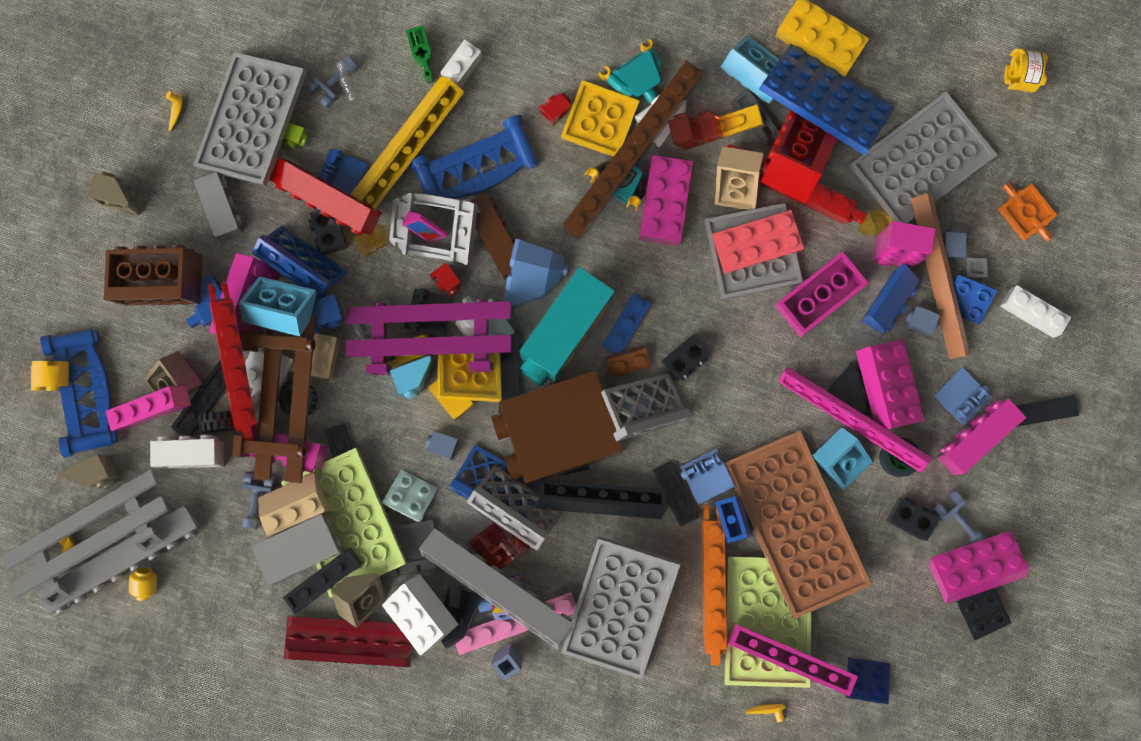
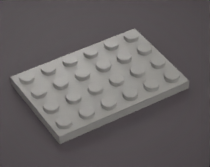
(250, 118)
(922, 157)
(621, 607)

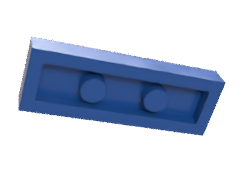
(626, 324)

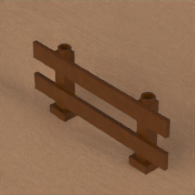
(265, 446)

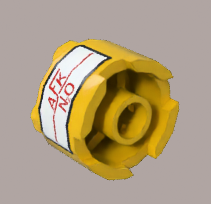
(1026, 70)

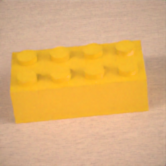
(822, 36)

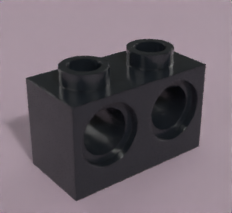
(322, 232)
(682, 354)
(910, 524)

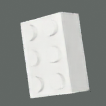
(186, 452)
(420, 614)

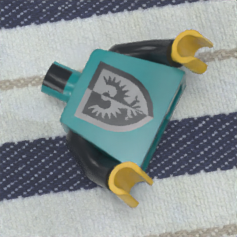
(632, 189)

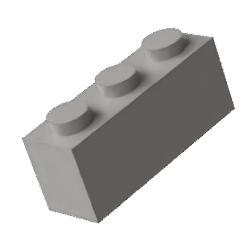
(218, 206)

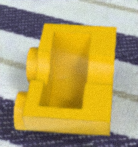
(49, 375)

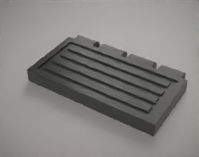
(410, 539)

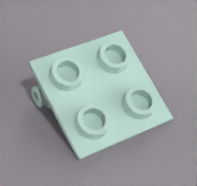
(409, 496)

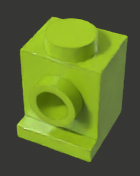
(295, 136)

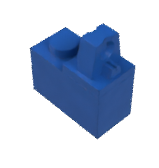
(203, 313)
(734, 519)

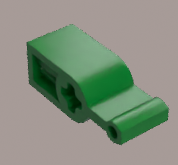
(420, 48)

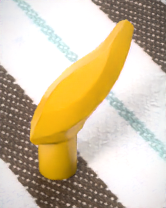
(176, 108)
(769, 708)

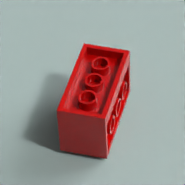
(797, 157)

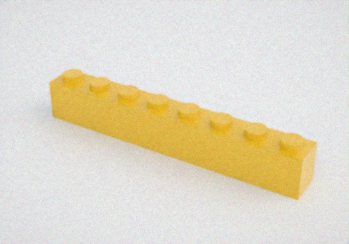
(408, 142)

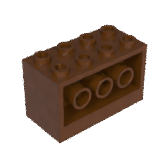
(153, 276)

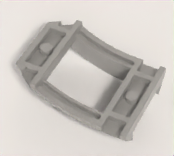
(463, 228)

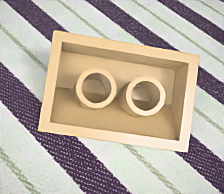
(292, 505)

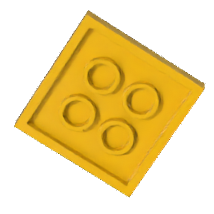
(599, 119)
(460, 383)

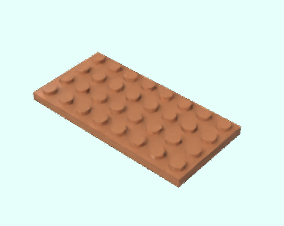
(797, 525)

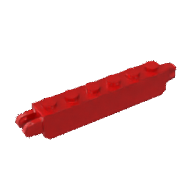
(825, 202)
(232, 361)

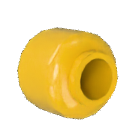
(143, 583)

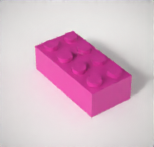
(665, 200)
(903, 244)
(240, 279)
(821, 294)
(890, 385)
(981, 436)
(978, 567)

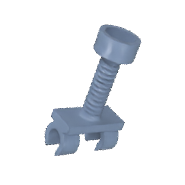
(329, 99)
(956, 498)
(251, 521)

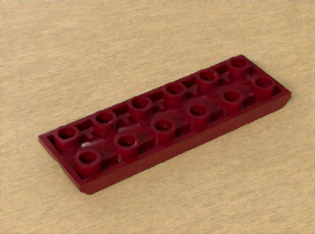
(343, 643)

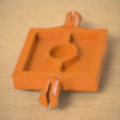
(1027, 212)

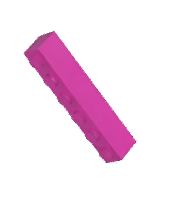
(792, 659)

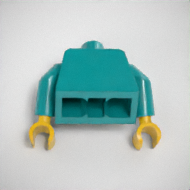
(637, 74)

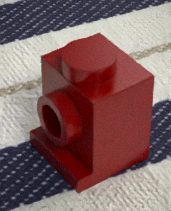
(555, 108)
(446, 279)

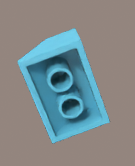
(750, 65)
(278, 306)

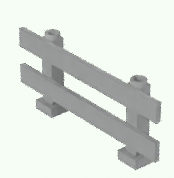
(48, 569)

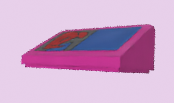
(423, 227)

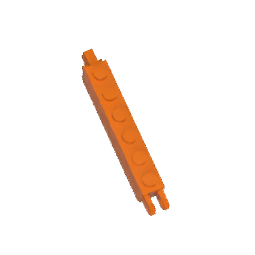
(713, 586)

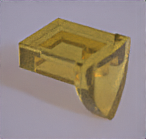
(875, 222)
(370, 243)

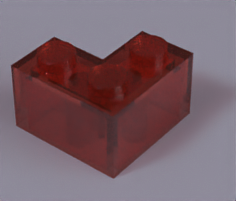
(695, 131)
(496, 548)

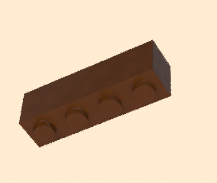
(493, 234)

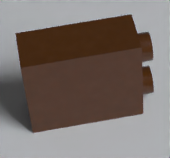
(557, 429)

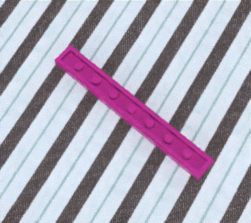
(854, 419)

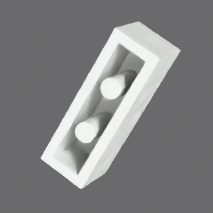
(1035, 311)

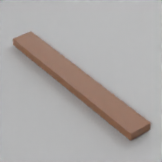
(941, 280)

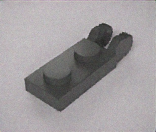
(746, 100)

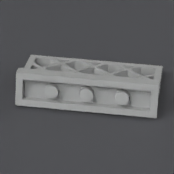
(654, 421)
(508, 516)

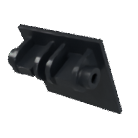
(434, 328)
(984, 613)

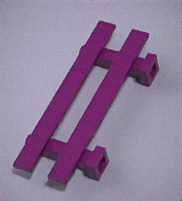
(380, 347)

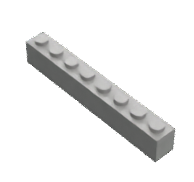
(123, 557)
(496, 588)

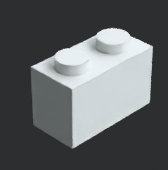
(462, 63)

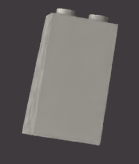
(297, 549)

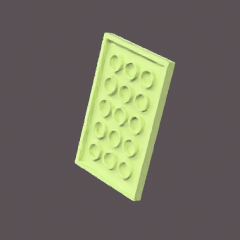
(358, 515)
(758, 605)

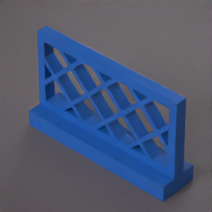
(299, 271)
(465, 489)

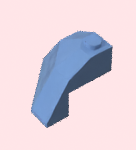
(532, 273)

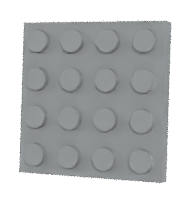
(759, 277)

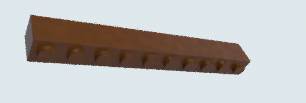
(632, 150)

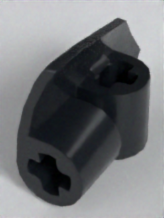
(462, 607)

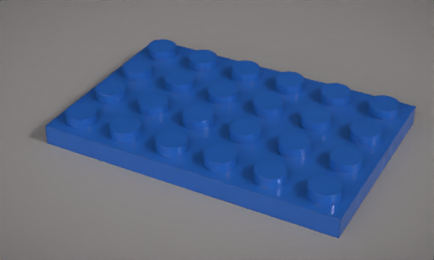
(827, 99)

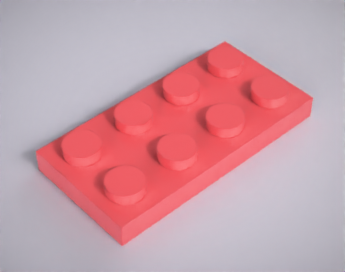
(757, 242)

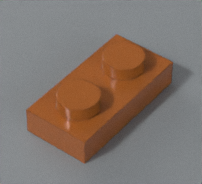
(628, 361)

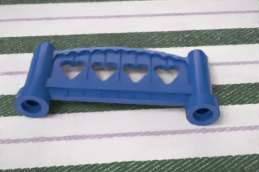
(512, 139)
(81, 436)

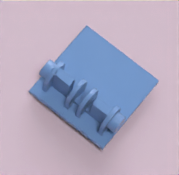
(963, 396)
(707, 476)

